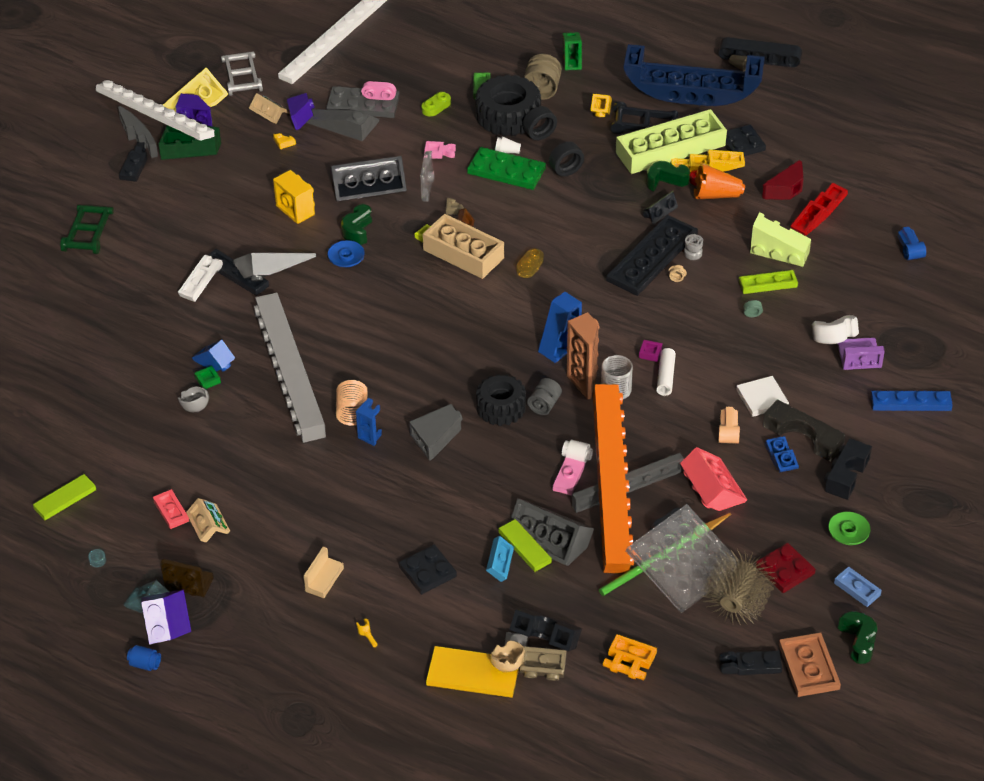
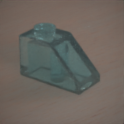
(149, 589)

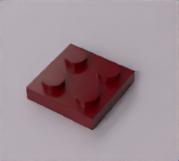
(789, 566)

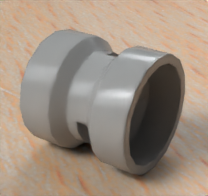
(693, 247)

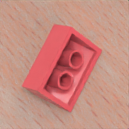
(712, 480)

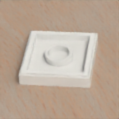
(760, 395)

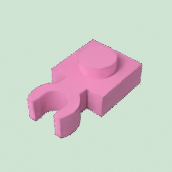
(439, 149)

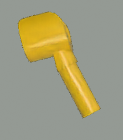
(365, 631)

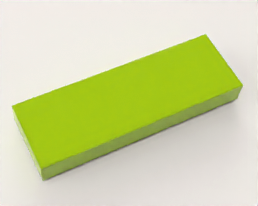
(768, 282)
(64, 497)
(525, 545)

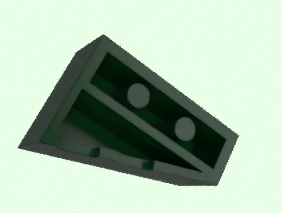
(180, 145)

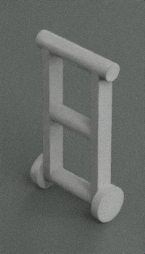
(243, 71)

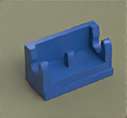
(367, 423)

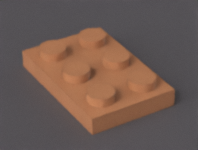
(809, 664)

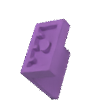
(861, 353)

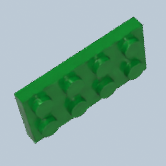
(506, 168)

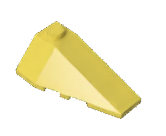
(204, 86)

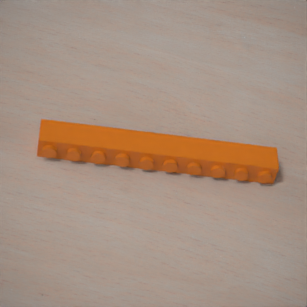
(611, 478)

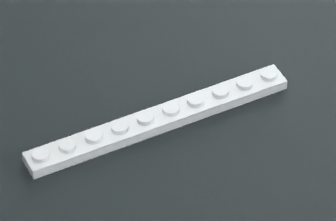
(329, 40)
(155, 110)

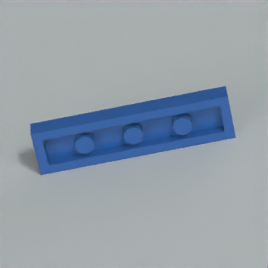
(911, 400)

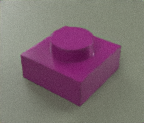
(650, 350)

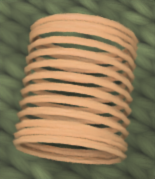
(340, 404)

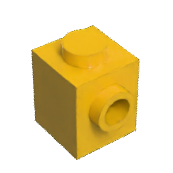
(601, 105)

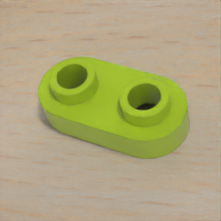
(436, 104)

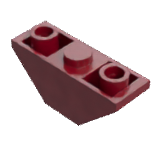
(785, 184)

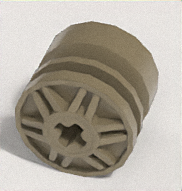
(544, 73)

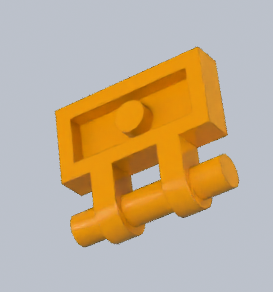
(630, 651)

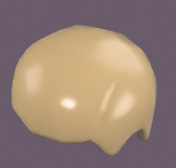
(508, 657)

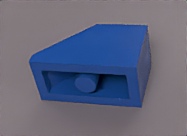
(215, 355)

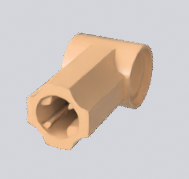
(728, 426)

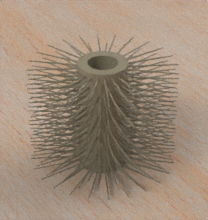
(741, 582)

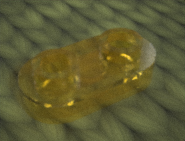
(530, 263)

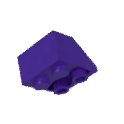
(194, 108)

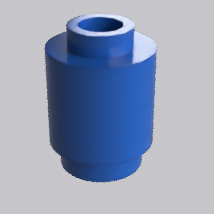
(143, 658)

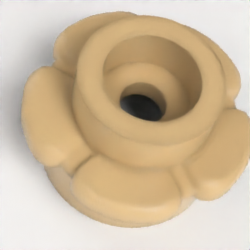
(677, 273)

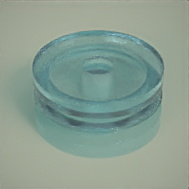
(97, 558)

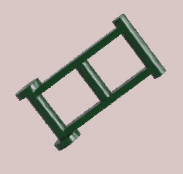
(67, 242)

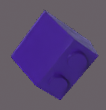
(165, 616)

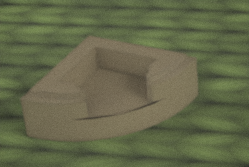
(452, 207)

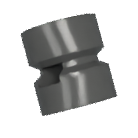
(544, 396)

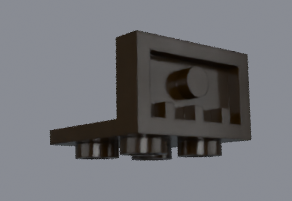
(186, 577)

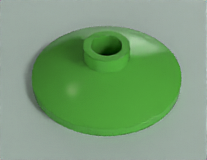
(849, 528)

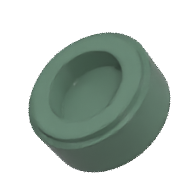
(752, 308)

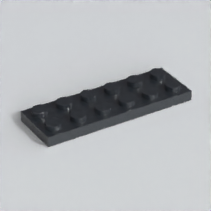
(651, 255)

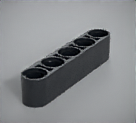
(774, 53)

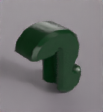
(667, 173)
(353, 224)
(866, 631)

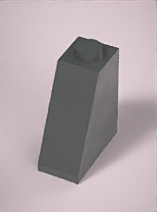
(436, 430)

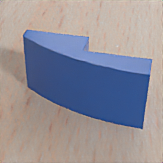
(781, 455)

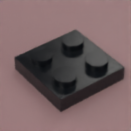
(744, 140)
(427, 569)

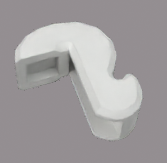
(835, 331)

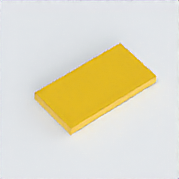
(469, 672)

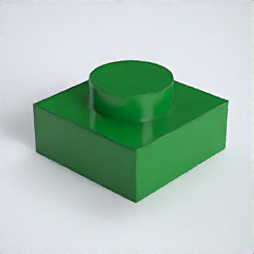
(207, 377)

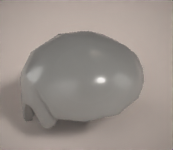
(194, 399)

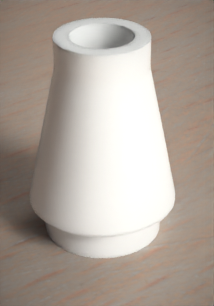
(507, 146)

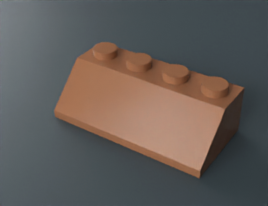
(583, 353)

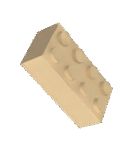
(463, 246)

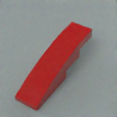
(819, 210)

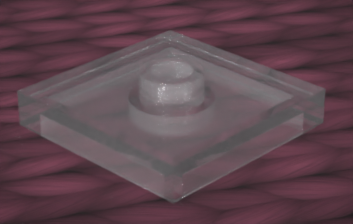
(427, 176)

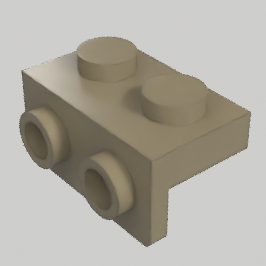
(543, 663)

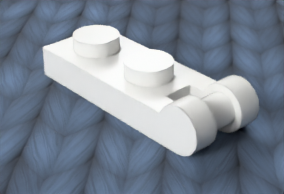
(200, 277)

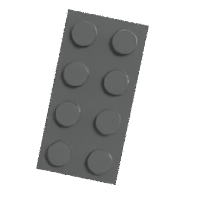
(352, 99)

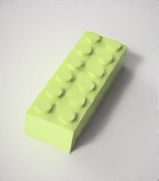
(671, 140)

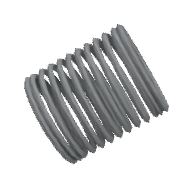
(605, 375)

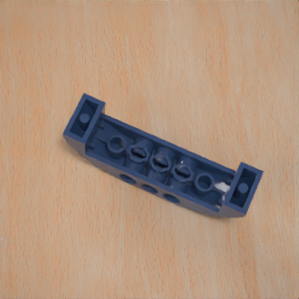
(692, 84)

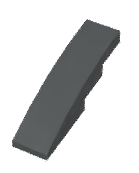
(136, 130)

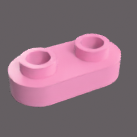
(378, 90)

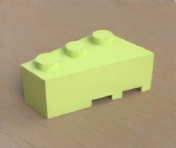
(779, 243)

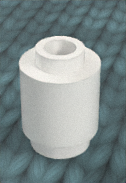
(577, 450)

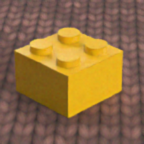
(294, 196)

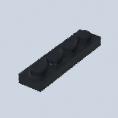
(231, 272)

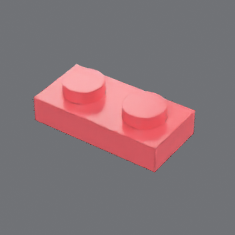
(171, 509)

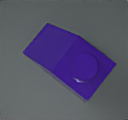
(300, 109)

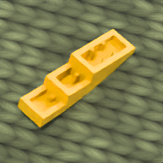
(717, 159)

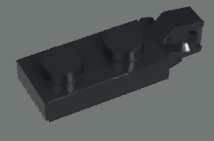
(134, 163)

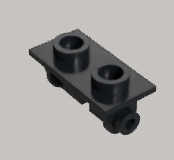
(661, 208)

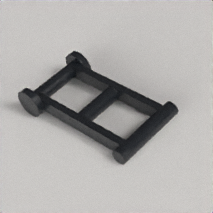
(621, 108)

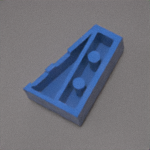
(555, 333)

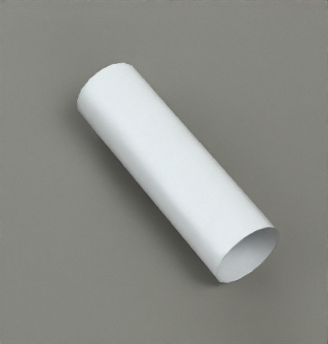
(666, 371)

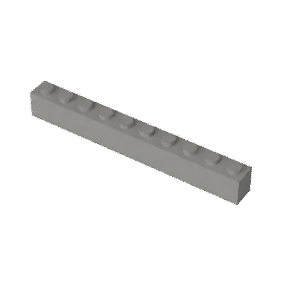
(289, 368)

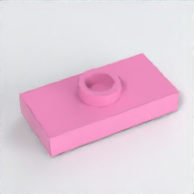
(568, 476)

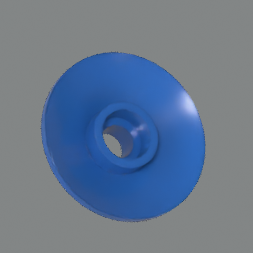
(346, 253)

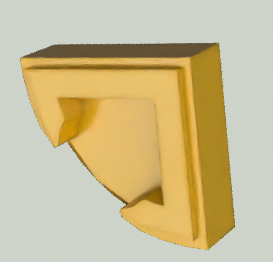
(284, 141)

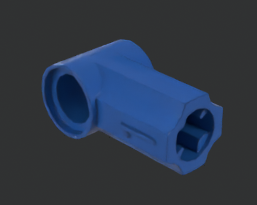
(911, 246)

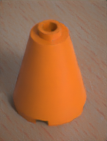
(716, 184)

